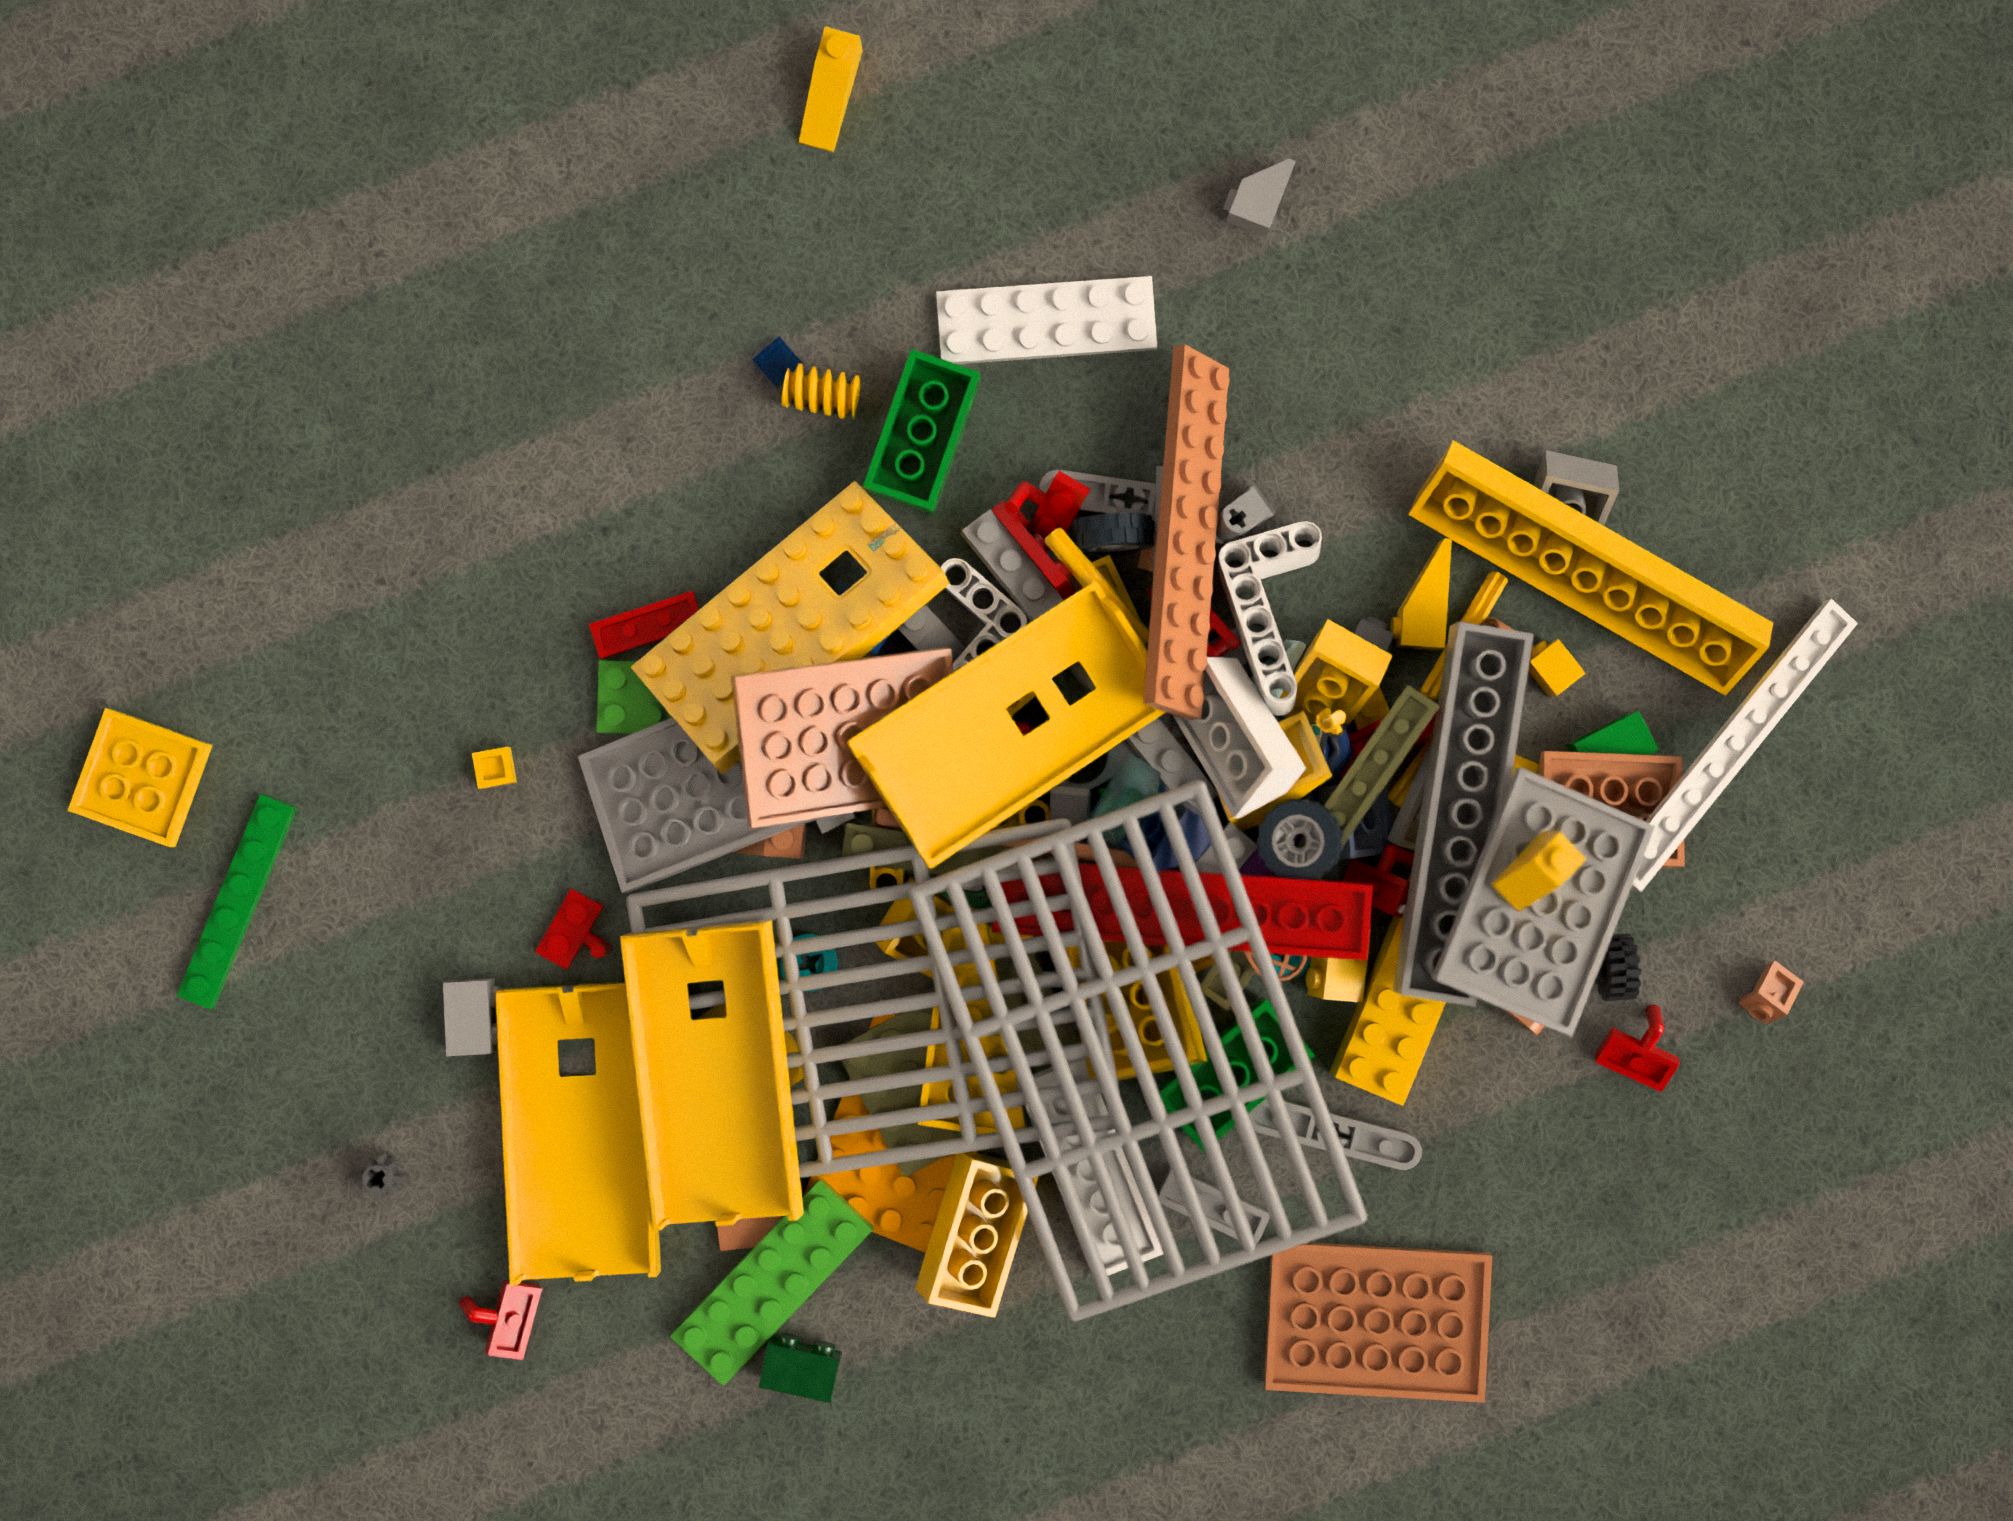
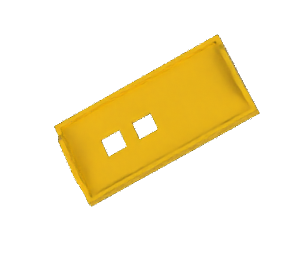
(957, 759)

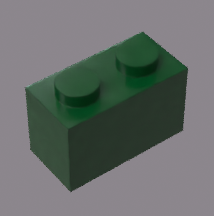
(800, 1367)

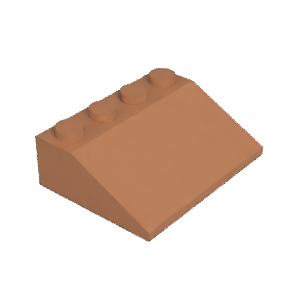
(1619, 780)

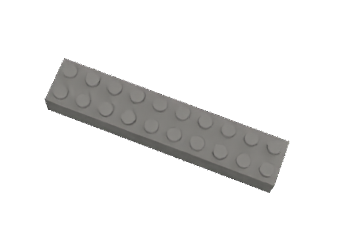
(1462, 792)

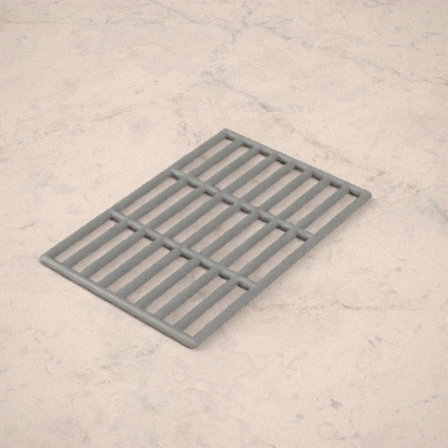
(948, 1034)
(1161, 1121)

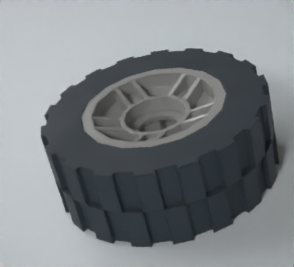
(1113, 533)
(1278, 840)

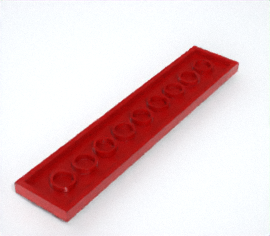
(1292, 913)

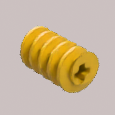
(821, 392)

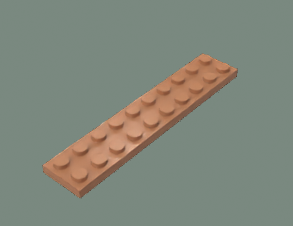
(1186, 534)

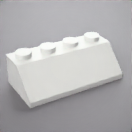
(1240, 740)

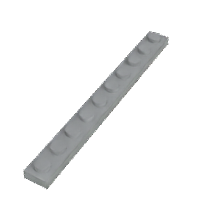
(1036, 597)

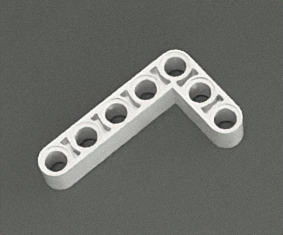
(1257, 610)
(990, 617)

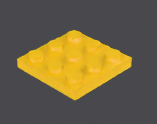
(140, 777)

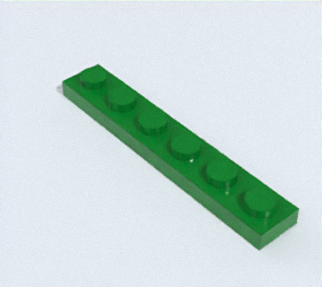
(236, 901)

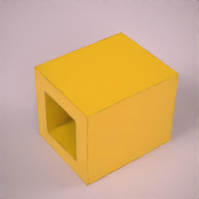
(1553, 667)

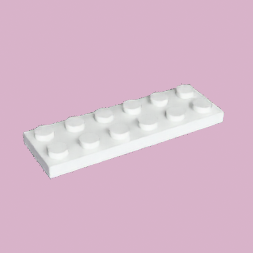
(1047, 320)
(1085, 1182)

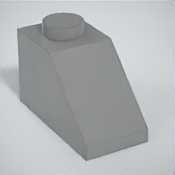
(1258, 198)
(928, 632)

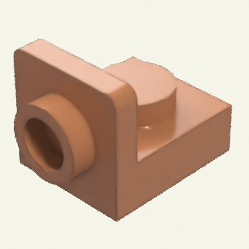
(1772, 994)

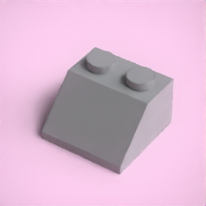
(1579, 483)

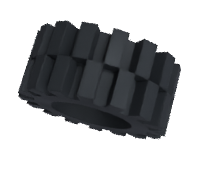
(1619, 970)

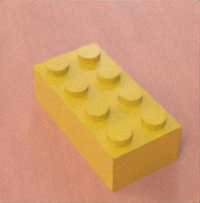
(974, 1236)

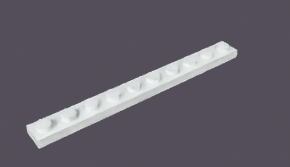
(1742, 735)

